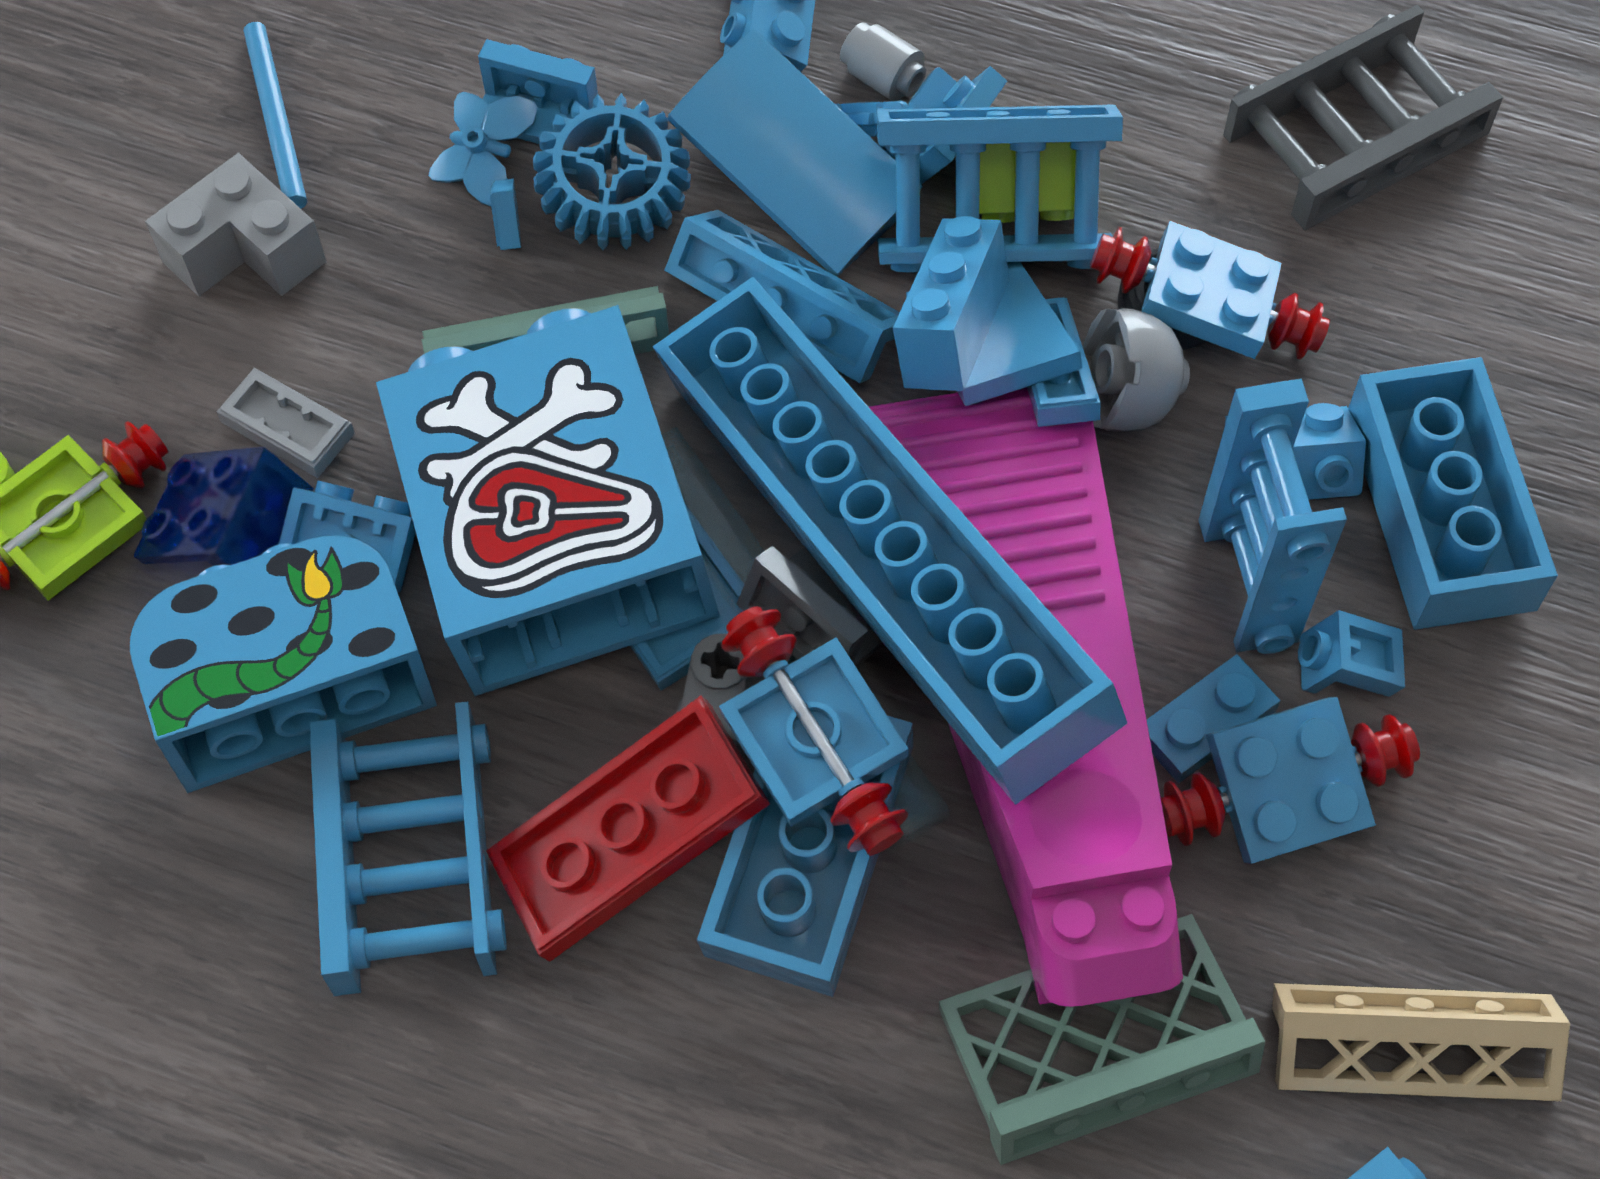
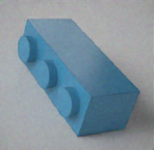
(951, 304)

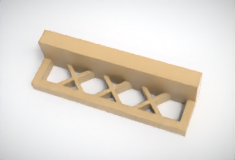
(1425, 1017)

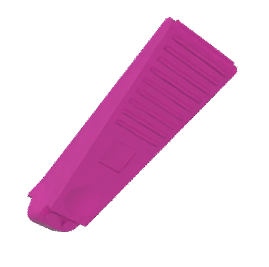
(1091, 844)

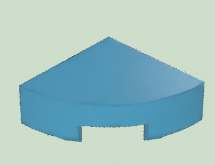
(505, 214)

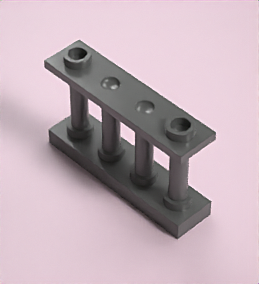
(1367, 163)

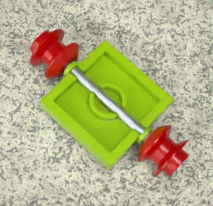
(70, 512)

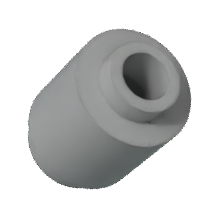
(883, 61)

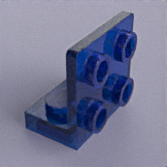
(219, 508)

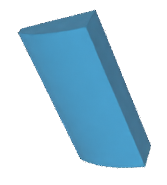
(791, 152)

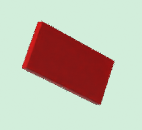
(626, 828)

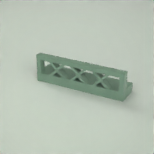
(641, 310)

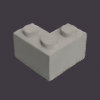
(235, 220)

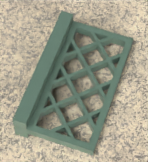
(1108, 1092)

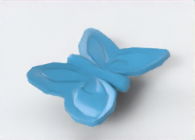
(479, 136)

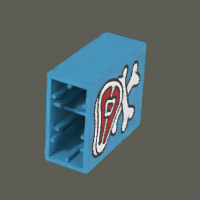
(544, 499)

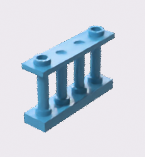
(1027, 132)
(1266, 514)
(346, 884)

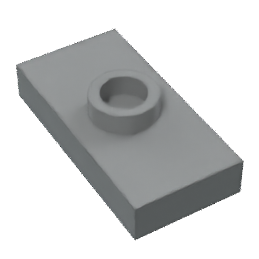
(286, 422)

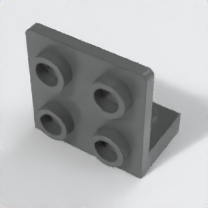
(808, 604)

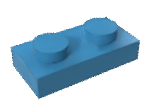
(1216, 702)

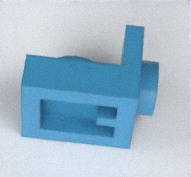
(1352, 653)

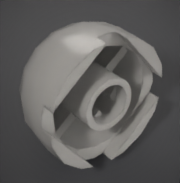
(1134, 368)

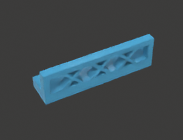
(838, 319)

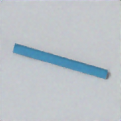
(274, 113)

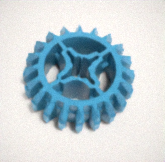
(568, 159)

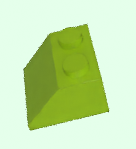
(1055, 182)

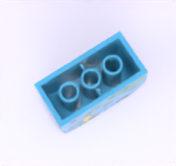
(266, 647)

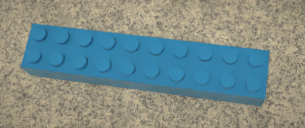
(893, 542)

